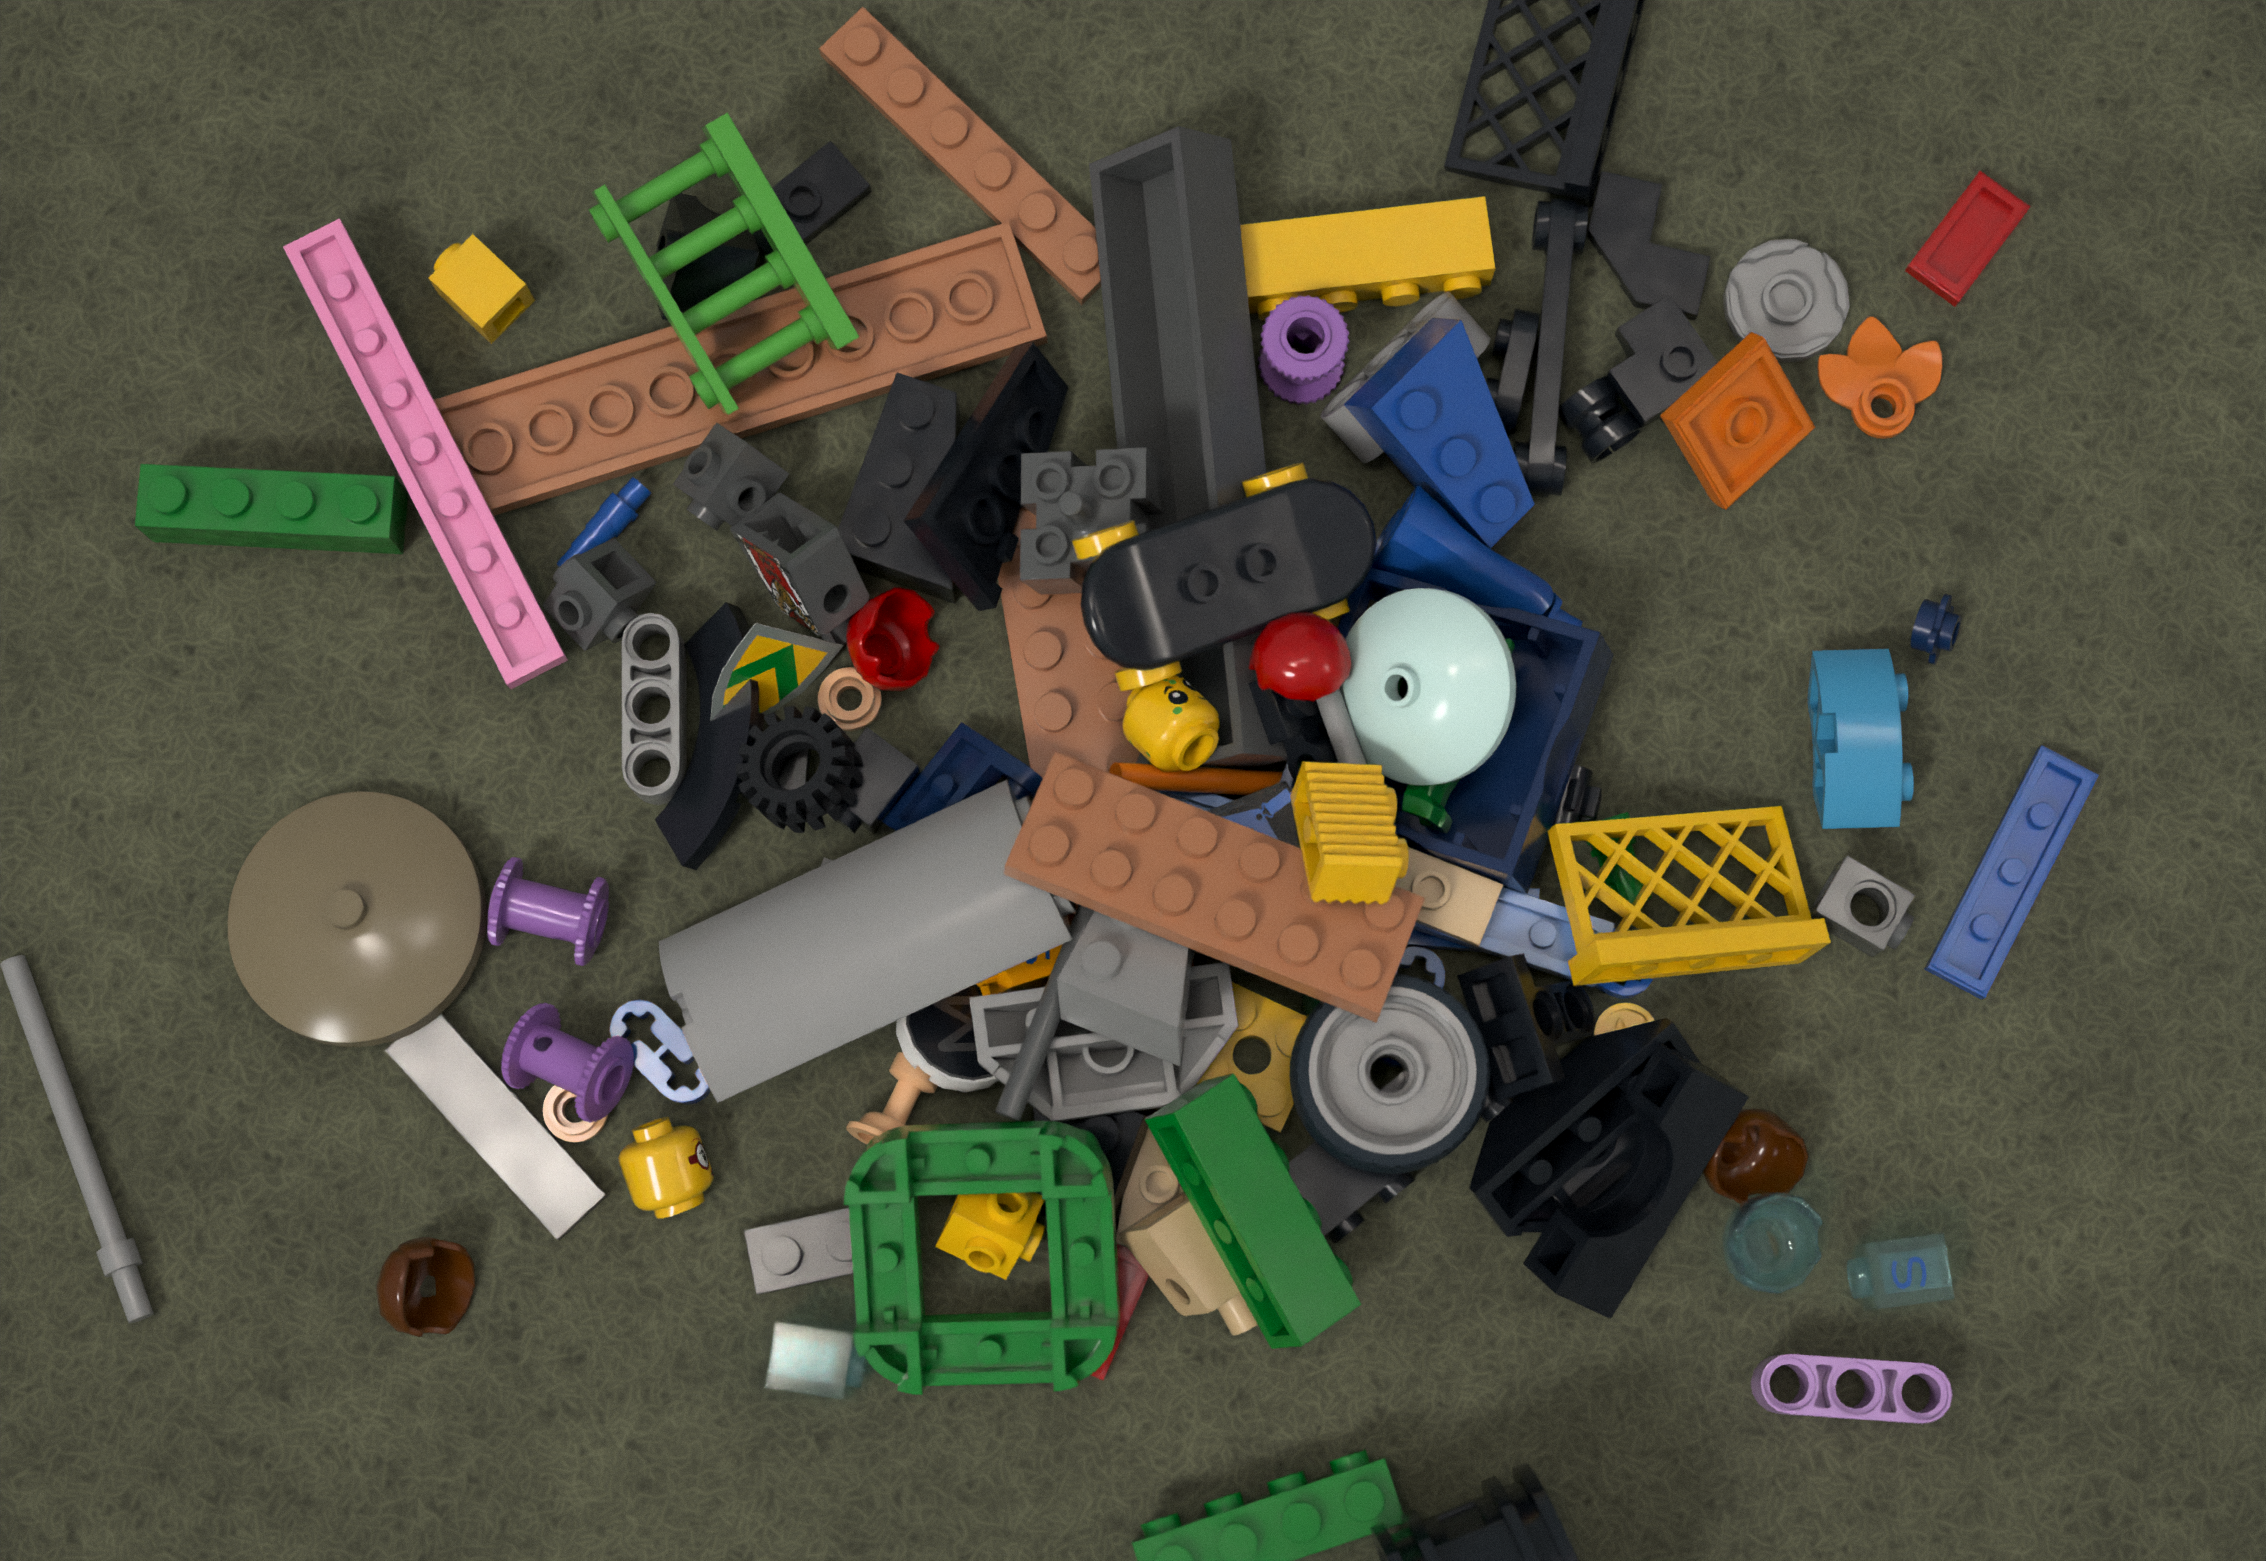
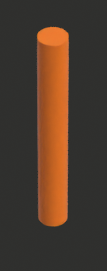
(1197, 780)

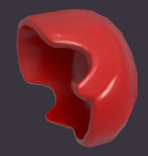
(892, 640)
(1301, 657)

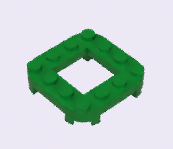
(983, 1347)

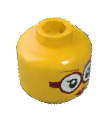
(666, 1168)

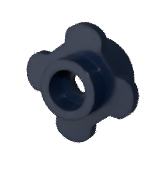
(1936, 628)

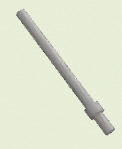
(117, 1255)

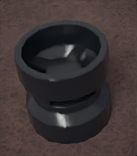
(1599, 419)

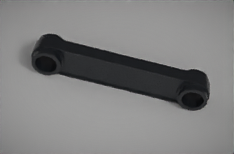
(1559, 232)

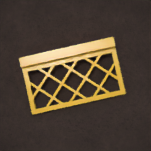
(1684, 948)

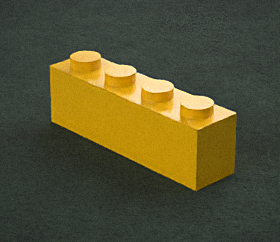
(1370, 255)

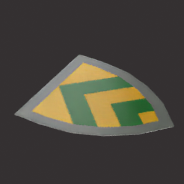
(779, 662)

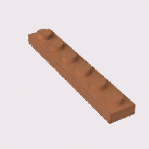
(967, 151)

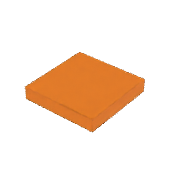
(1738, 420)

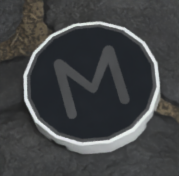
(944, 1044)

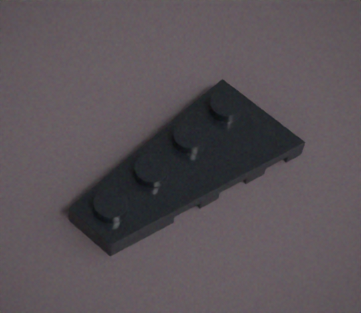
(976, 491)

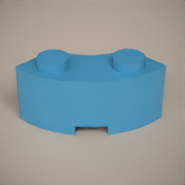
(1858, 738)

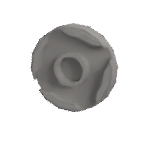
(1779, 313)

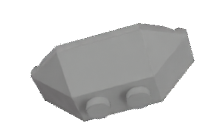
(1097, 1075)

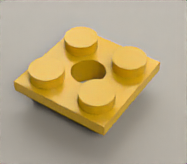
(1278, 1030)

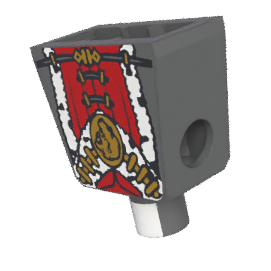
(803, 565)

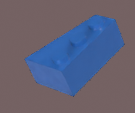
(1444, 430)

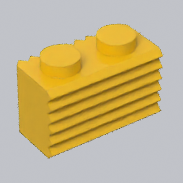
(1348, 832)

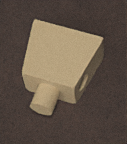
(1186, 1264)

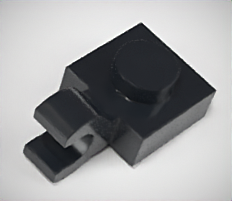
(1294, 724)

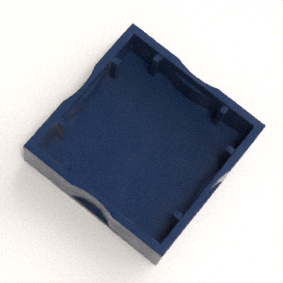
(1515, 794)

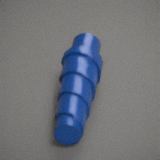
(610, 519)

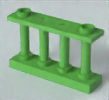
(785, 266)

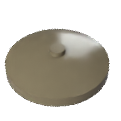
(357, 919)

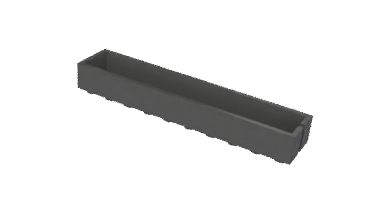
(1185, 364)

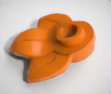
(1877, 370)

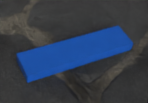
(2011, 872)

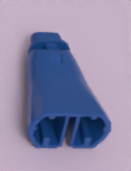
(1435, 549)

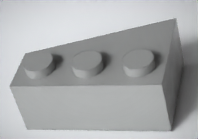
(1128, 987)

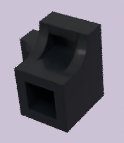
(714, 269)
(1661, 360)

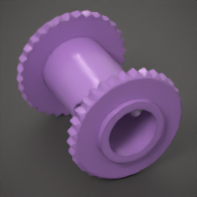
(1309, 324)
(547, 911)
(545, 1052)

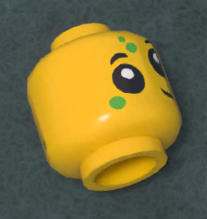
(1171, 724)

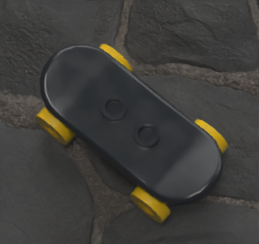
(1223, 572)

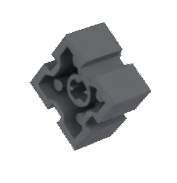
(1079, 500)

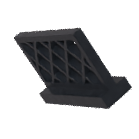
(1594, 106)

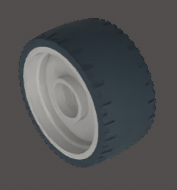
(1441, 1091)

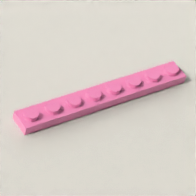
(425, 454)

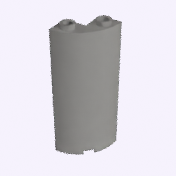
(859, 943)

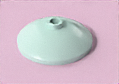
(1456, 682)

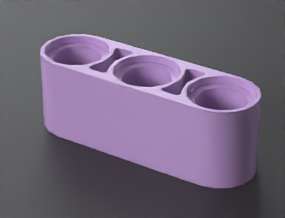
(1881, 1381)

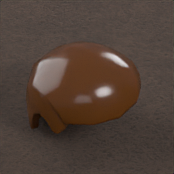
(1767, 1146)
(403, 1275)

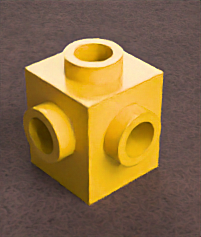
(993, 1230)

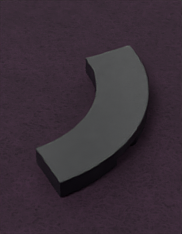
(709, 791)

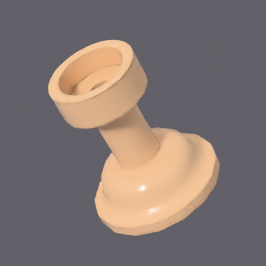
(900, 1104)

